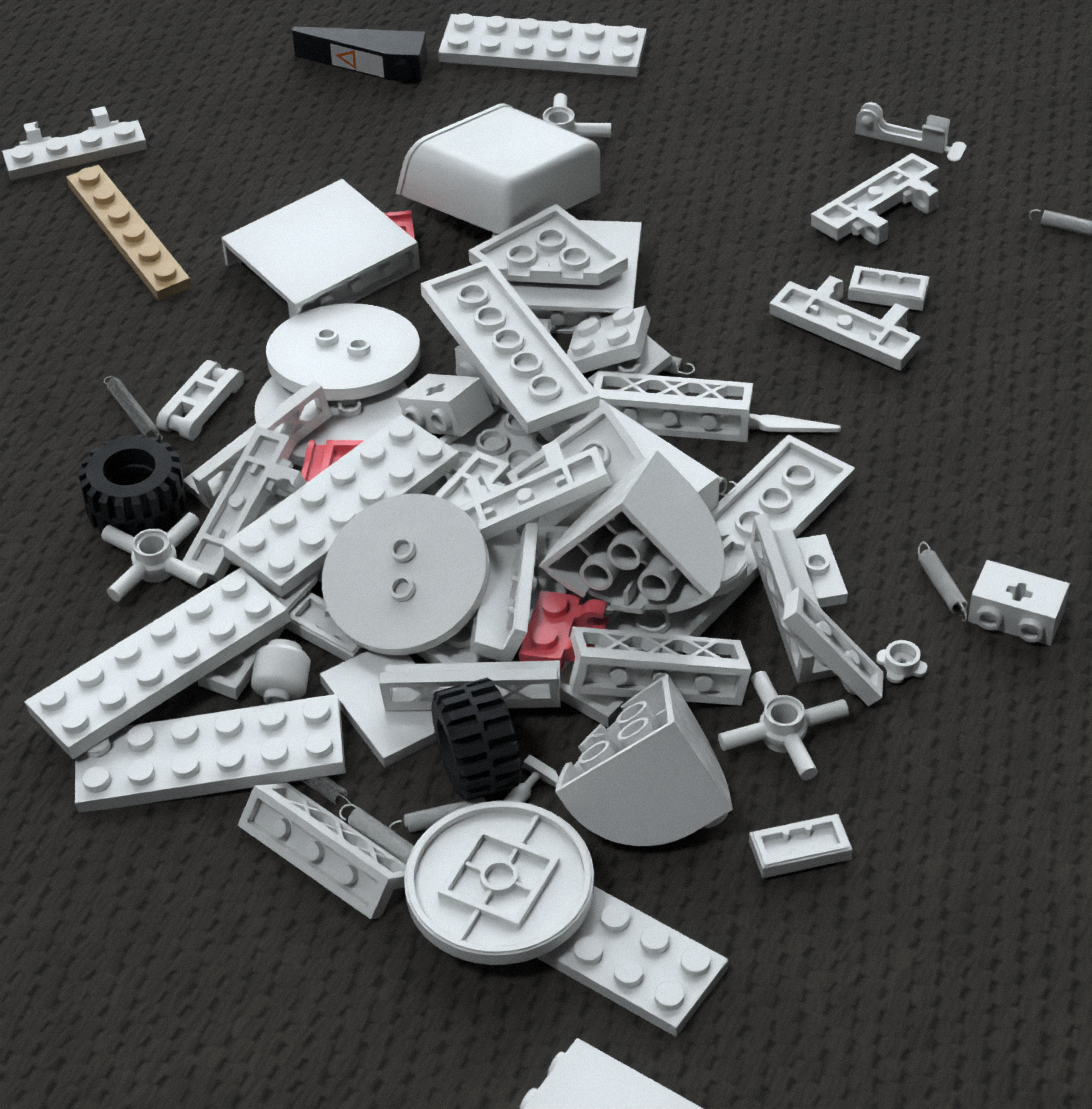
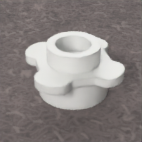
(899, 652)

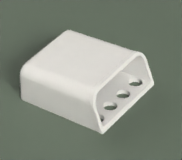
(500, 168)

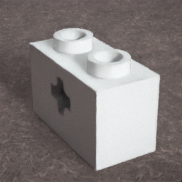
(446, 403)
(1018, 602)

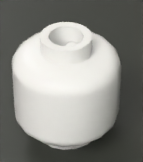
(280, 671)

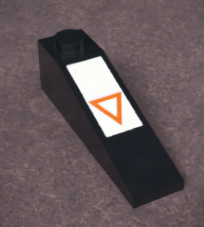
(367, 51)

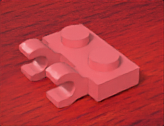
(552, 625)

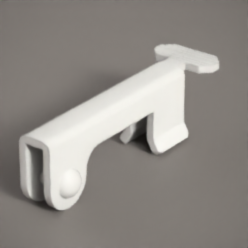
(932, 137)

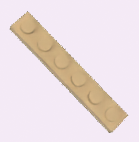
(129, 232)

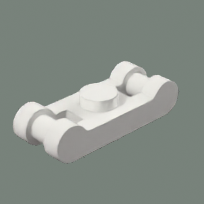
(199, 399)

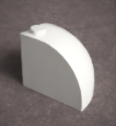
(642, 544)
(647, 773)

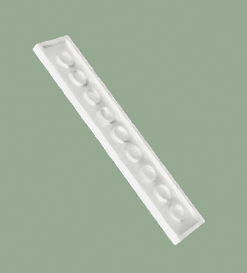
(789, 487)

